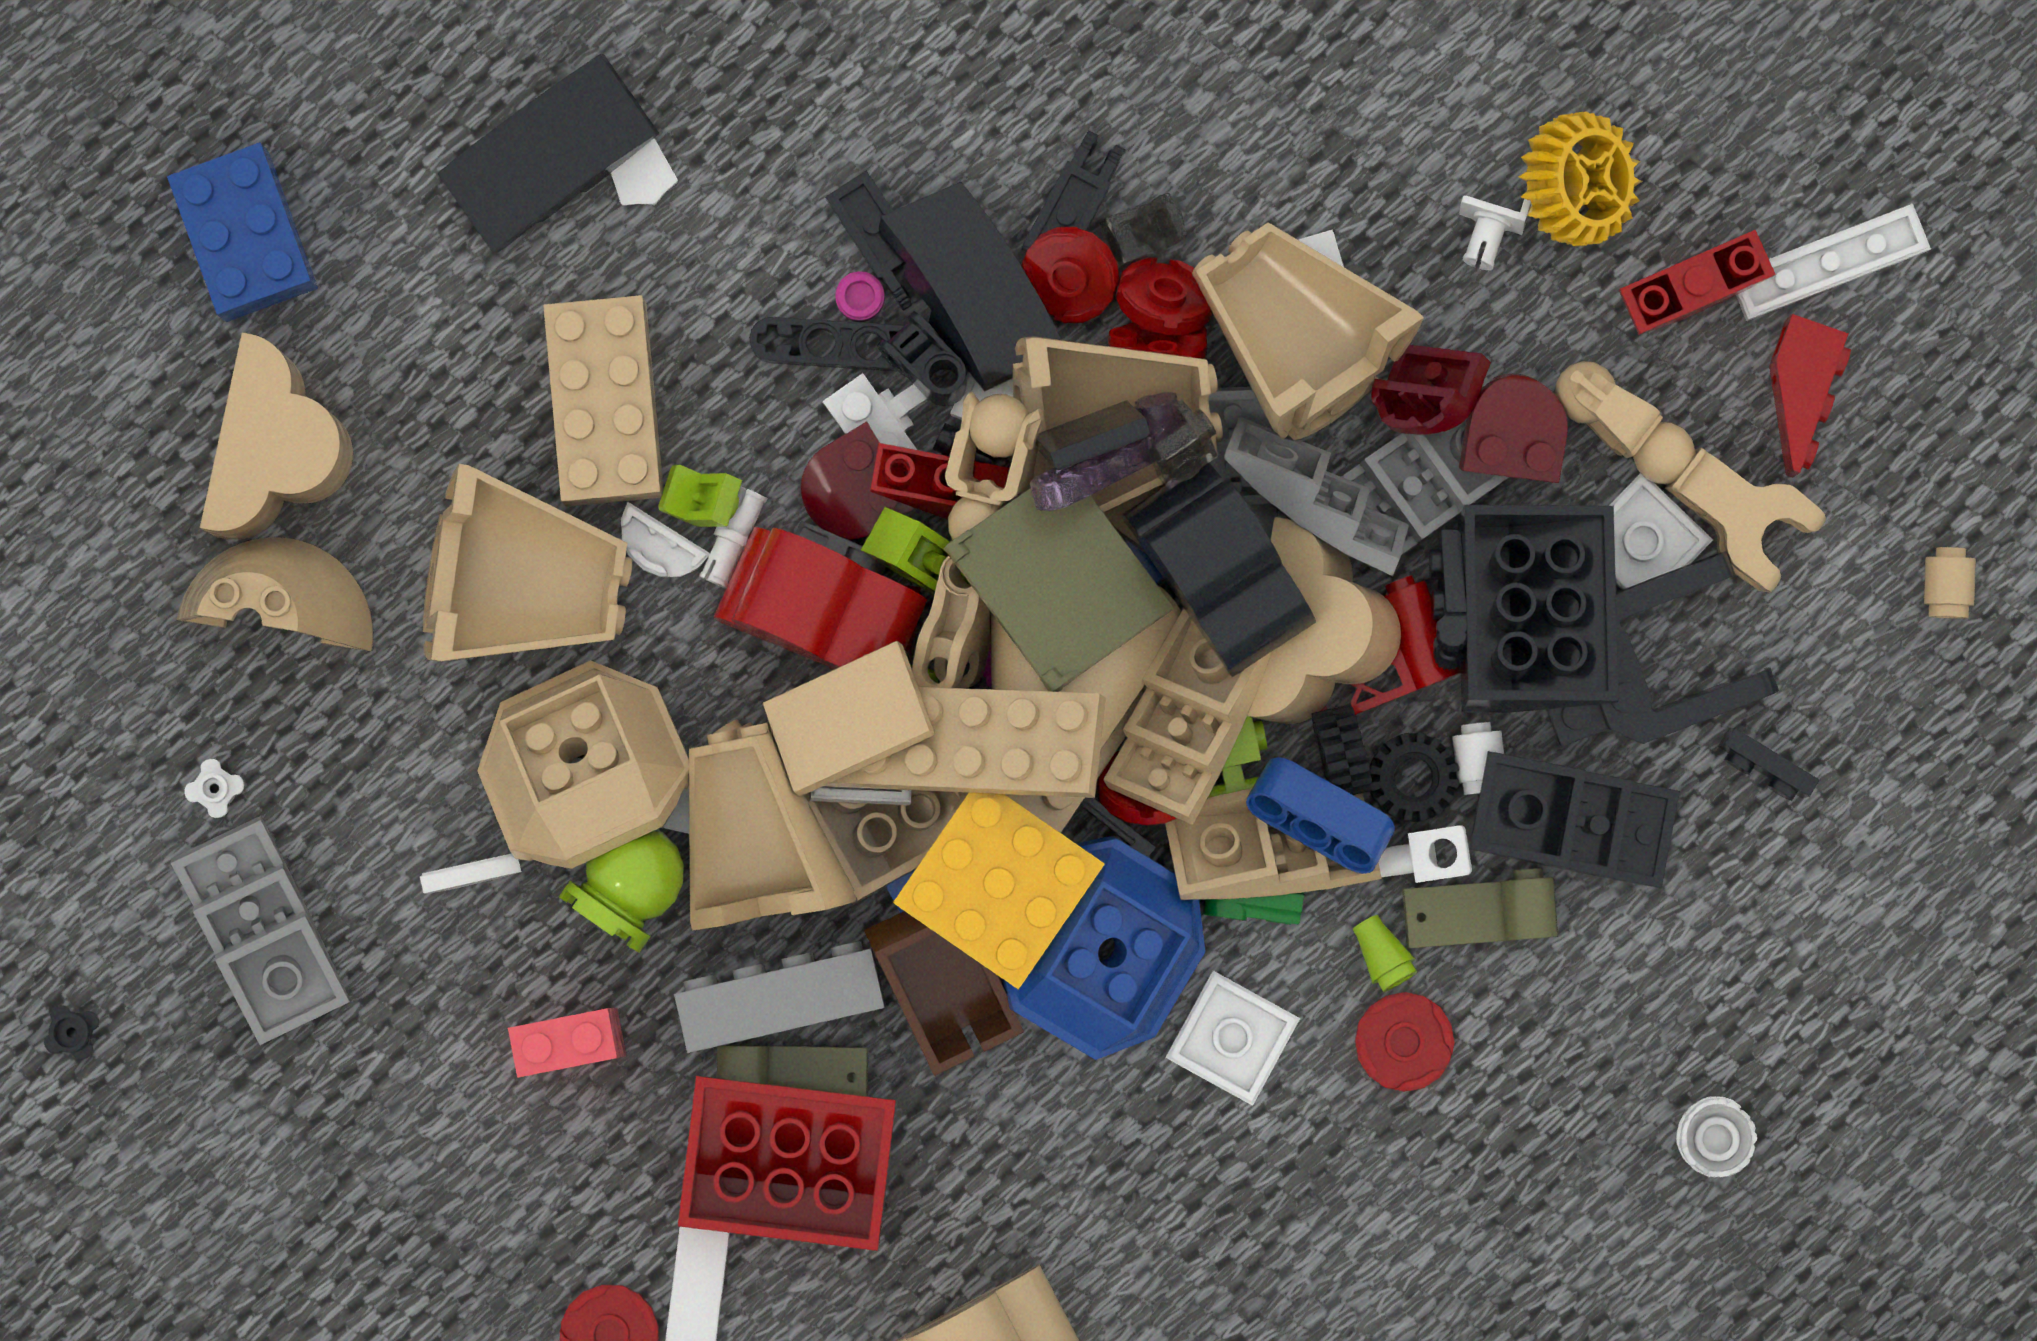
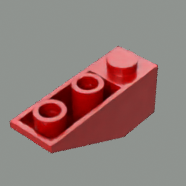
(1801, 378)
(919, 478)

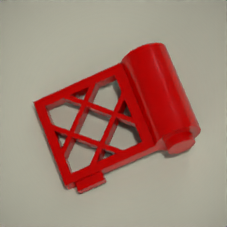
(1415, 653)

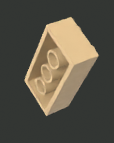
(603, 401)

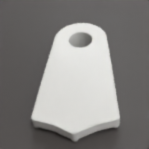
(644, 176)

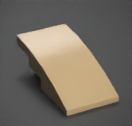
(1183, 724)
(1240, 856)

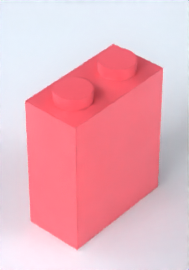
(567, 1042)

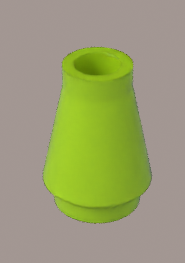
(1384, 954)

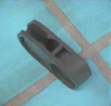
(840, 545)

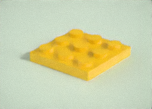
(999, 884)

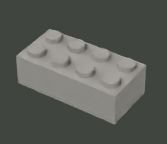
(780, 999)

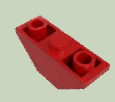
(1697, 283)

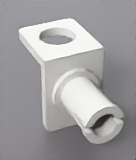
(1489, 228)
(1420, 855)

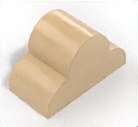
(271, 445)
(1348, 644)
(1013, 1311)

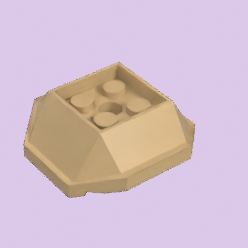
(608, 798)

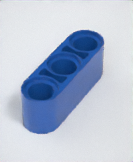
(1320, 815)

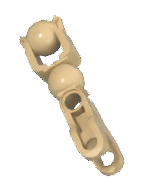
(1695, 477)
(959, 619)

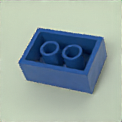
(242, 232)

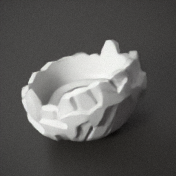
(1716, 1137)

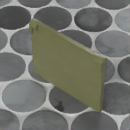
(1059, 584)

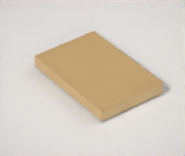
(848, 718)

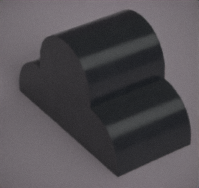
(1221, 567)

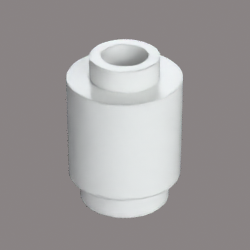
(1471, 753)

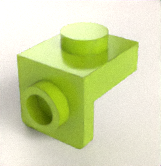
(700, 498)

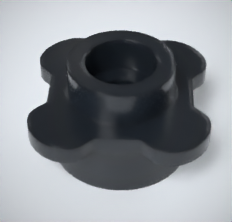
(58, 1039)

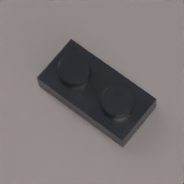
(1784, 776)

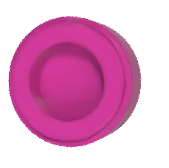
(860, 296)

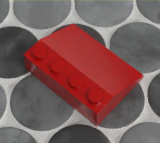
(787, 1163)

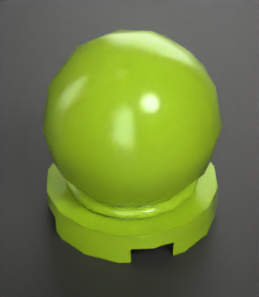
(629, 887)

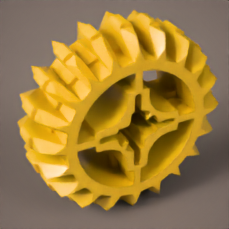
(1594, 177)

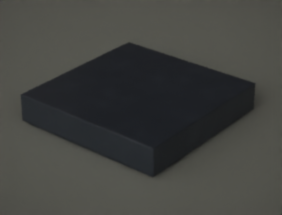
(1092, 435)

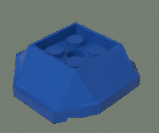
(1130, 994)

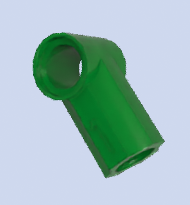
(1277, 909)

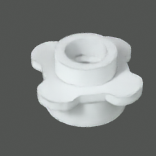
(217, 802)

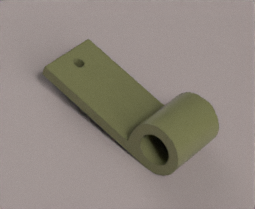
(1481, 911)
(797, 1066)

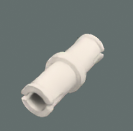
(733, 538)

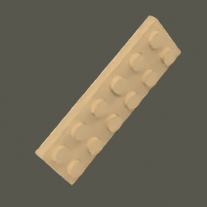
(997, 745)

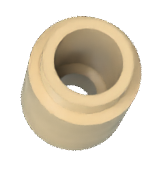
(1949, 583)

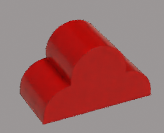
(815, 600)

